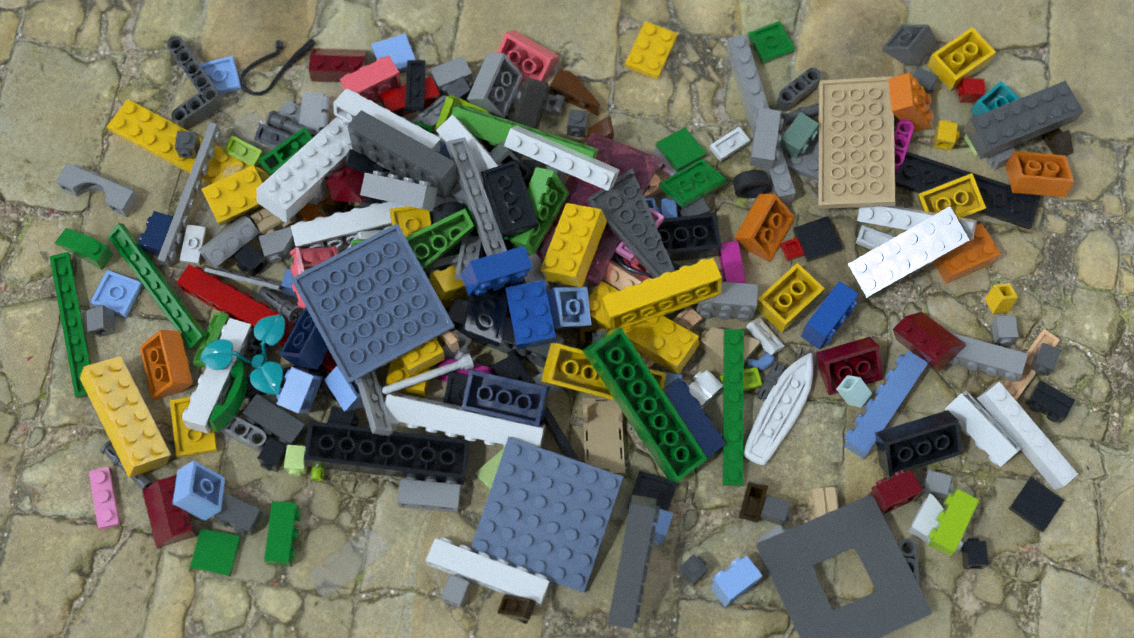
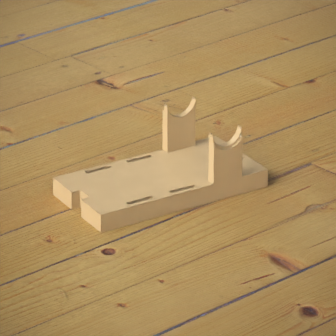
(602, 423)

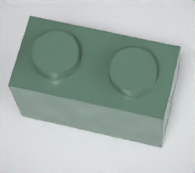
(798, 135)

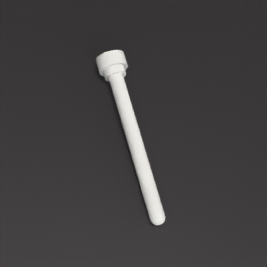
(464, 362)

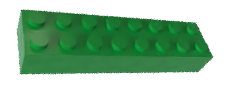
(645, 404)

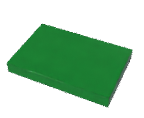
(692, 183)

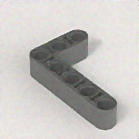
(203, 99)

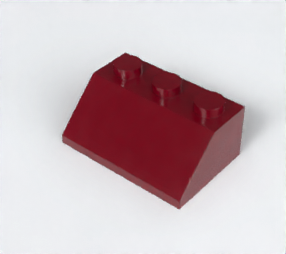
(334, 64)
(347, 185)
(928, 340)
(854, 358)
(167, 521)

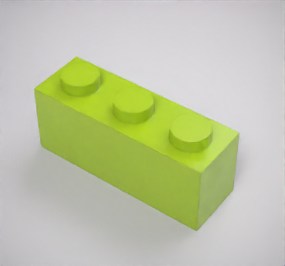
(952, 522)

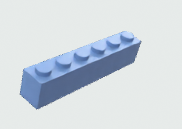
(885, 404)

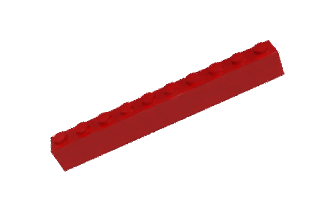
(235, 304)

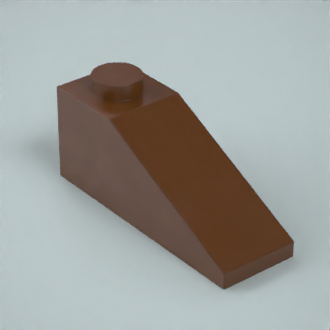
(574, 91)

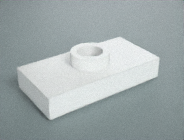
(193, 241)

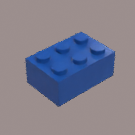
(496, 271)
(531, 314)
(830, 315)

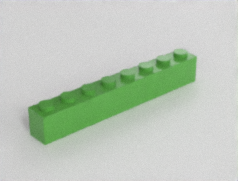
(496, 129)

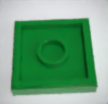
(771, 42)
(681, 149)
(215, 552)

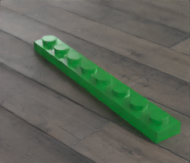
(157, 286)
(71, 319)
(733, 407)

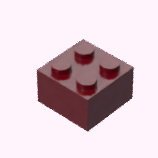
(896, 491)

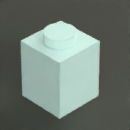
(854, 391)

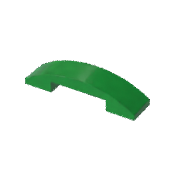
(224, 413)

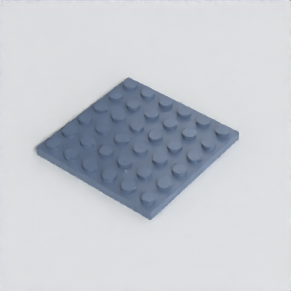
(372, 303)
(546, 513)

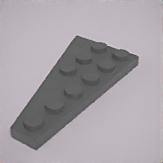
(633, 223)

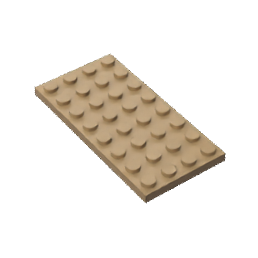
(856, 143)

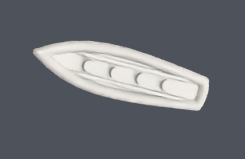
(780, 410)

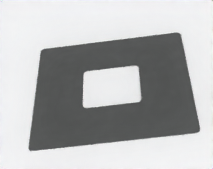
(857, 526)

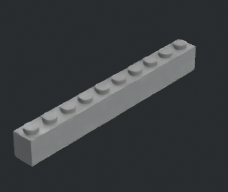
(753, 99)

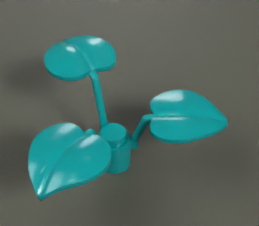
(267, 375)

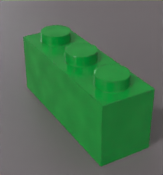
(282, 534)

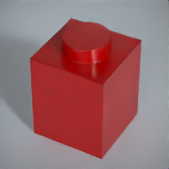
(970, 90)

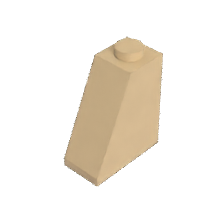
(712, 344)

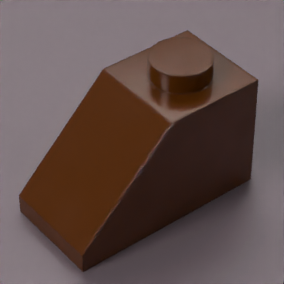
(602, 128)

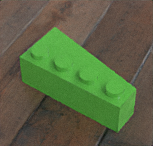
(547, 197)
(437, 239)

